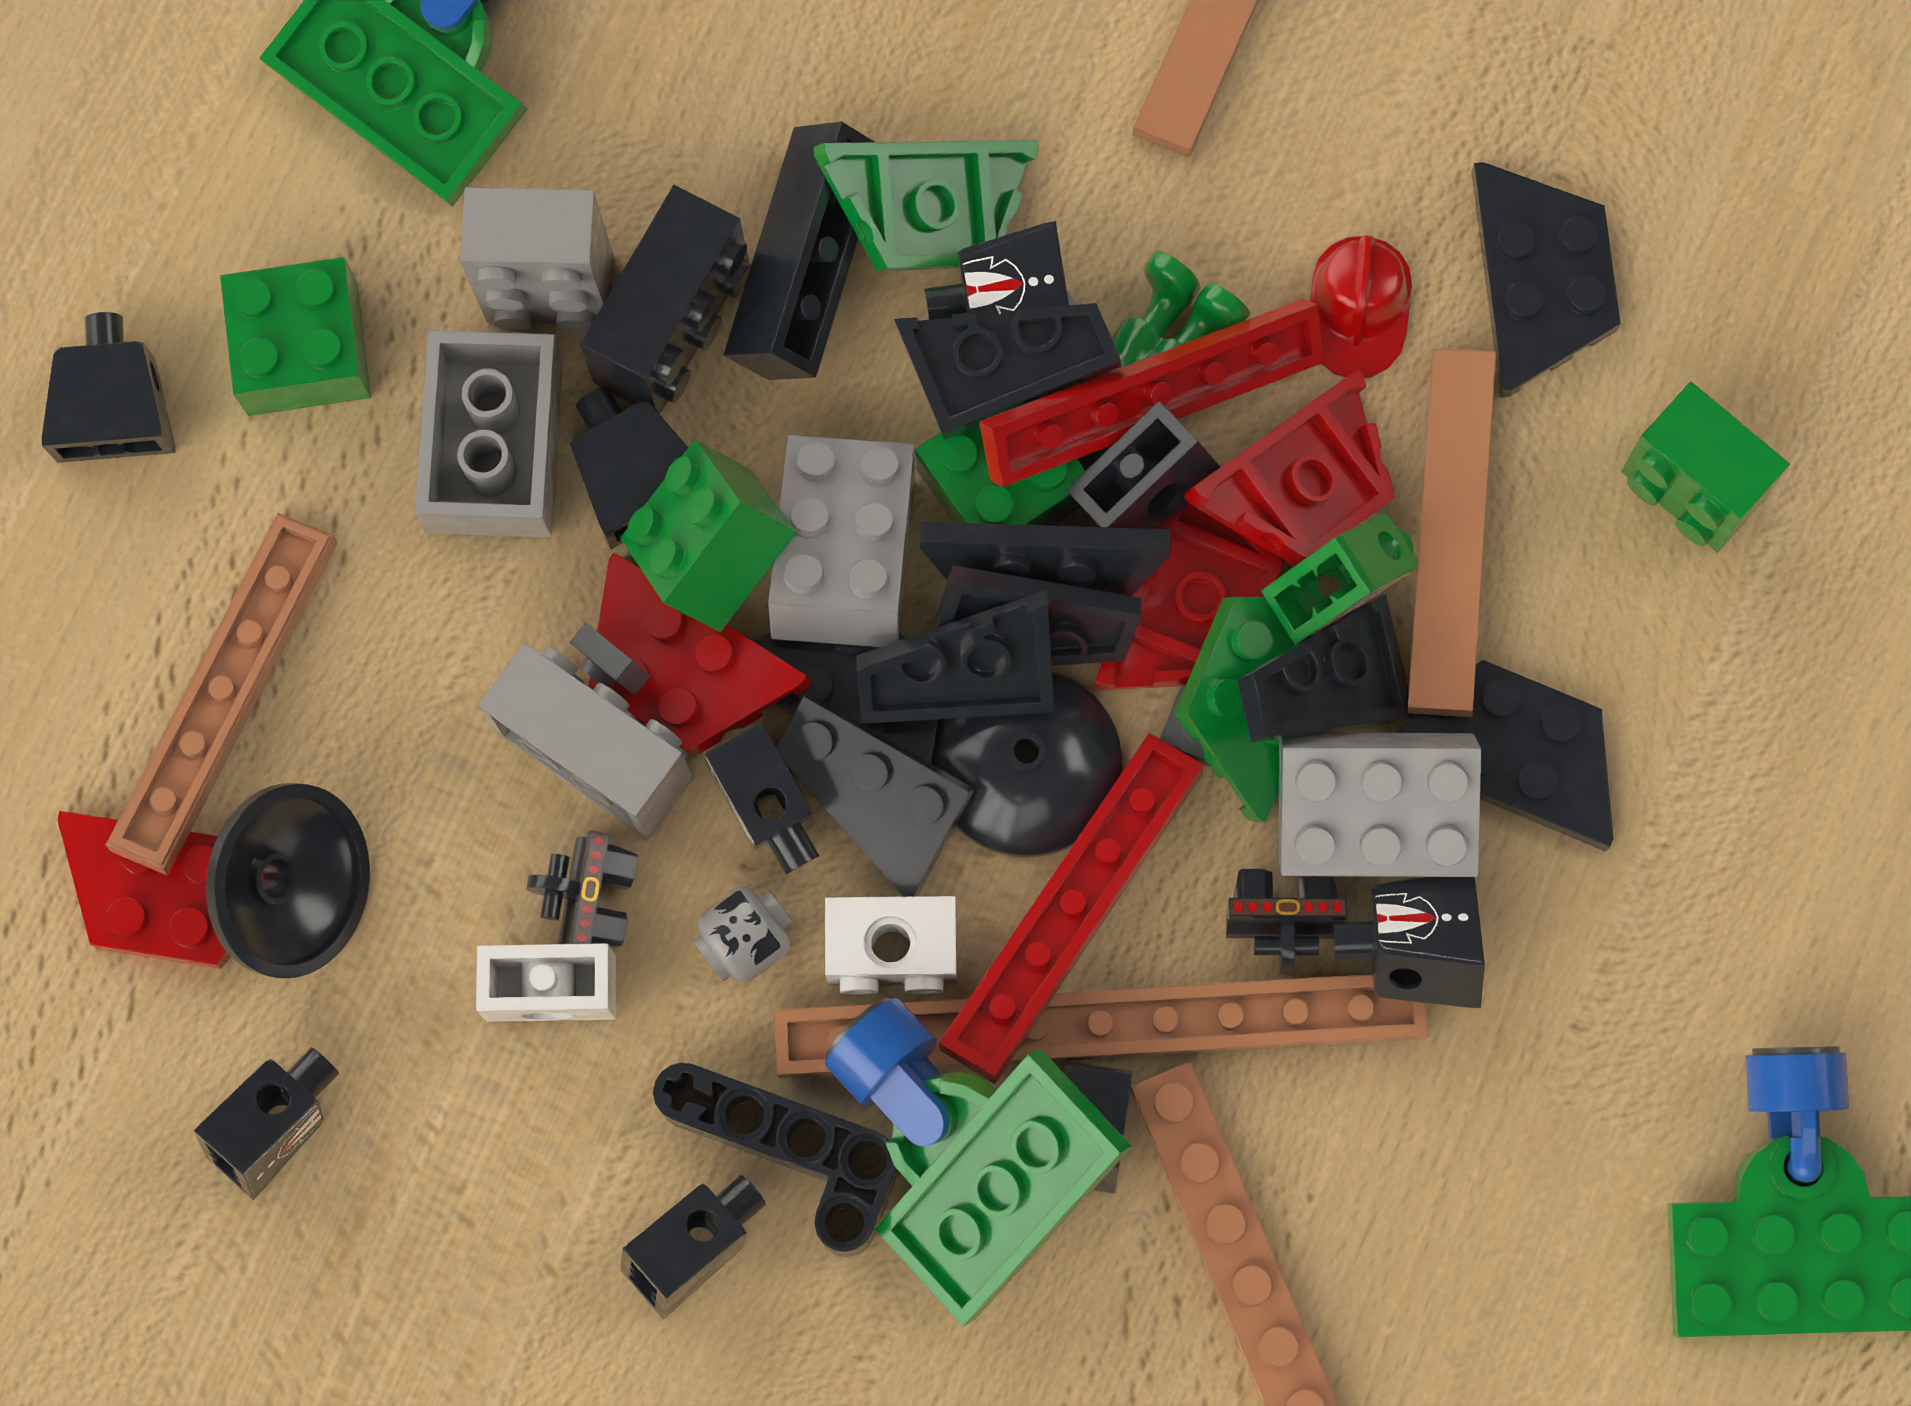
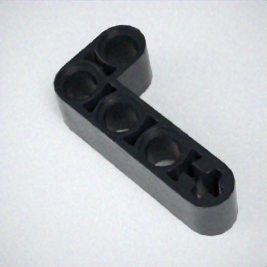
(773, 1140)

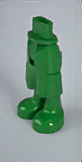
(1172, 292)

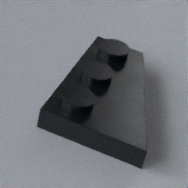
(1002, 361)

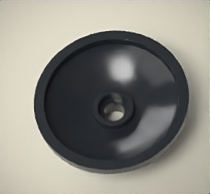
(1041, 803)
(310, 885)

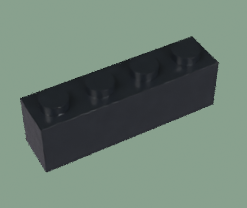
(796, 265)

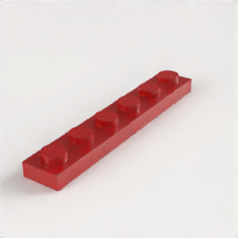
(1181, 378)
(1071, 908)

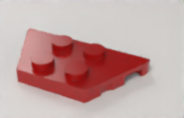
(1303, 477)
(1183, 599)
(698, 676)
(139, 908)

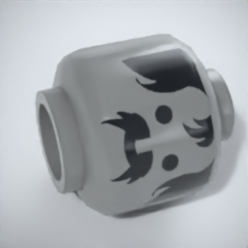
(743, 934)

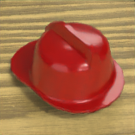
(1361, 305)

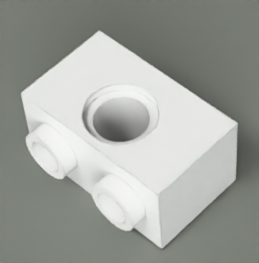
(857, 923)
(546, 982)

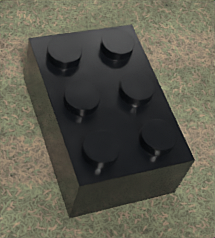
(667, 301)

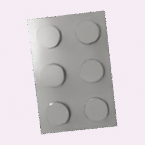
(536, 256)
(489, 434)
(850, 551)
(588, 738)
(1379, 804)

